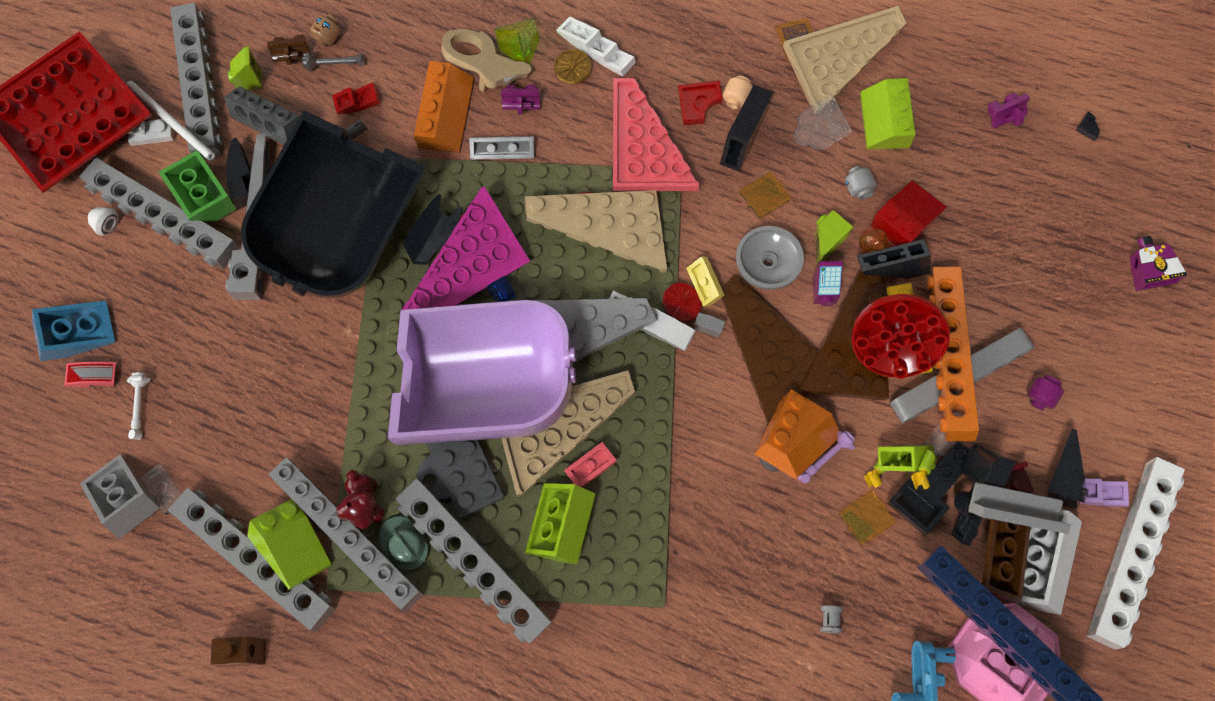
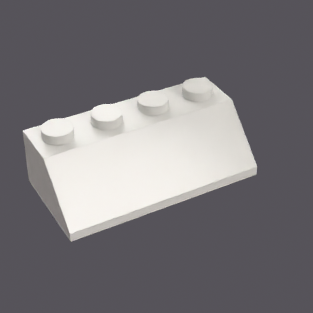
(1050, 566)

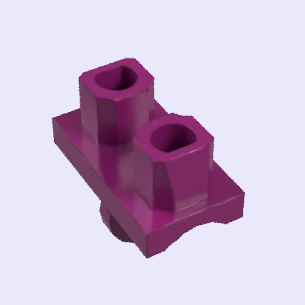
(520, 98)
(1011, 111)

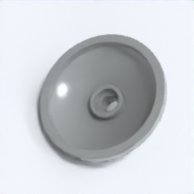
(774, 246)

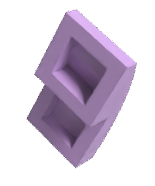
(1107, 493)

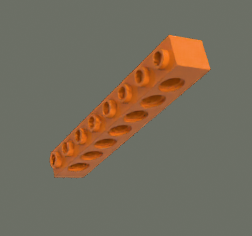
(965, 426)

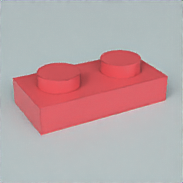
(590, 465)

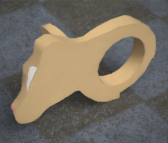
(492, 68)

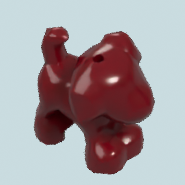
(360, 504)

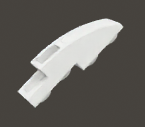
(666, 328)

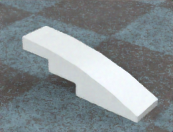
(595, 46)

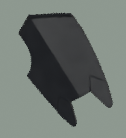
(430, 232)

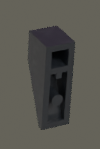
(898, 261)
(1069, 477)

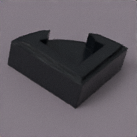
(1089, 127)

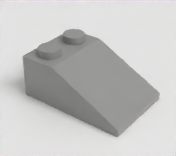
(119, 497)

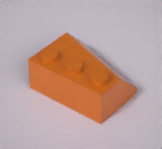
(797, 435)

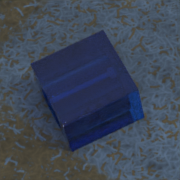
(501, 290)

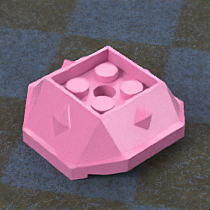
(982, 664)

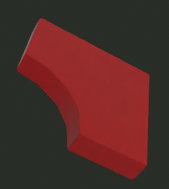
(697, 99)

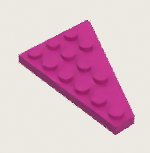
(472, 257)

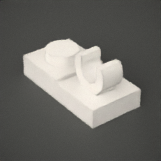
(151, 132)

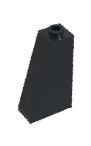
(745, 128)

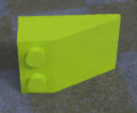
(288, 543)

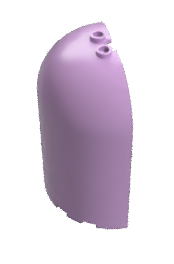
(481, 372)

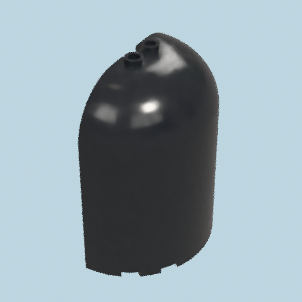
(327, 210)

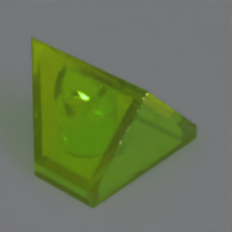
(518, 40)

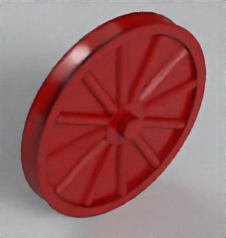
(682, 302)

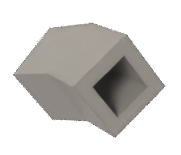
(709, 325)

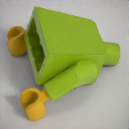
(904, 458)

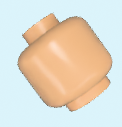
(737, 91)

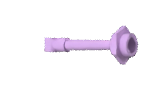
(844, 440)

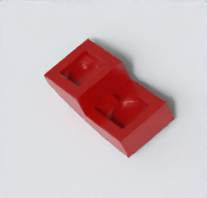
(356, 100)

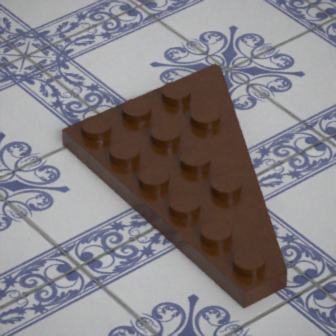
(769, 346)
(836, 365)

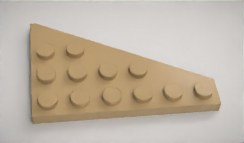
(835, 55)
(612, 220)
(587, 409)

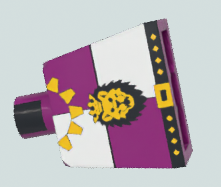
(1155, 265)

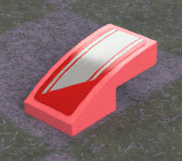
(90, 373)

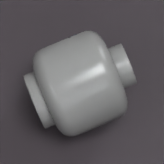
(860, 183)

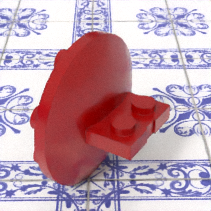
(900, 336)

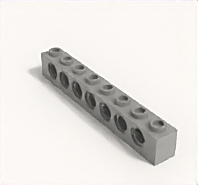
(195, 76)
(100, 173)
(408, 503)
(186, 511)
(346, 535)

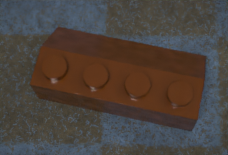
(1006, 560)

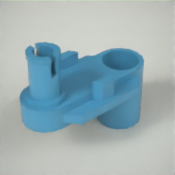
(924, 674)

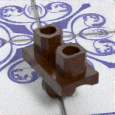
(288, 49)

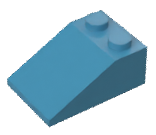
(71, 329)

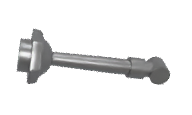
(310, 61)

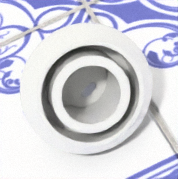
(103, 220)

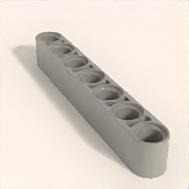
(983, 364)

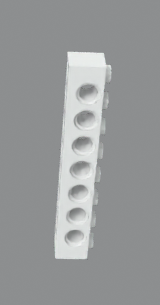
(1117, 580)

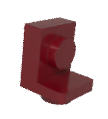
(1018, 479)

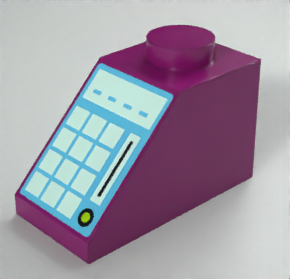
(827, 283)

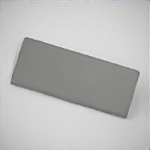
(502, 147)

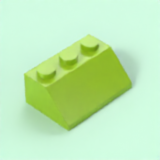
(888, 115)
(560, 522)

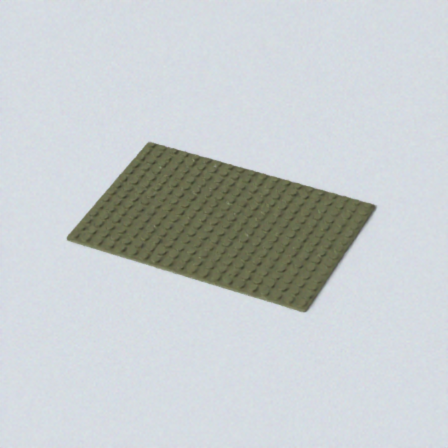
(628, 525)

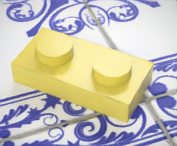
(705, 281)

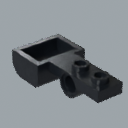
(985, 466)
(924, 506)

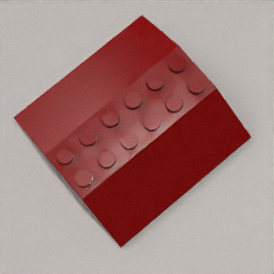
(65, 111)

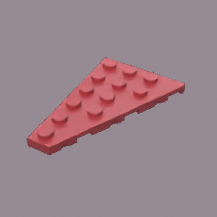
(641, 146)

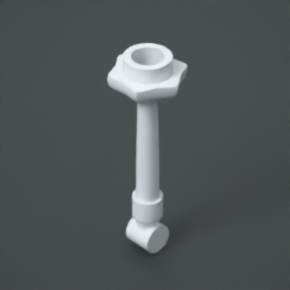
(138, 381)

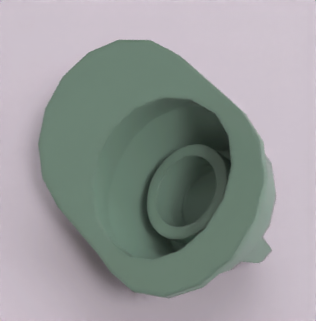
(403, 543)

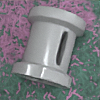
(831, 619)

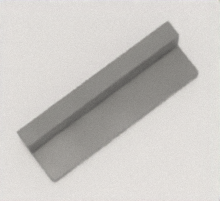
(1017, 507)

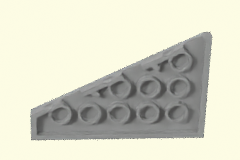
(601, 322)

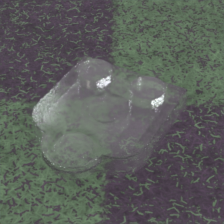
(821, 125)

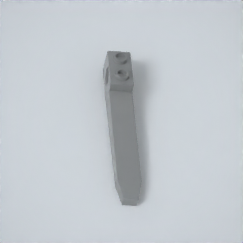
(250, 286)

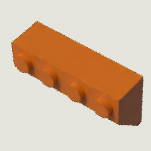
(443, 108)

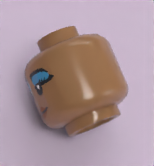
(325, 30)

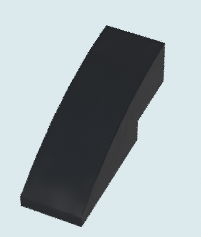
(238, 174)

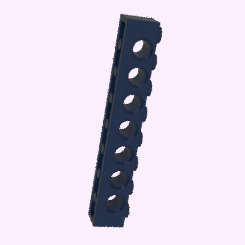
(1005, 628)

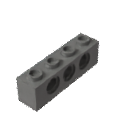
(261, 114)

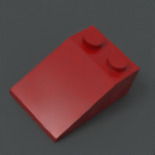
(908, 214)

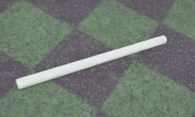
(178, 127)

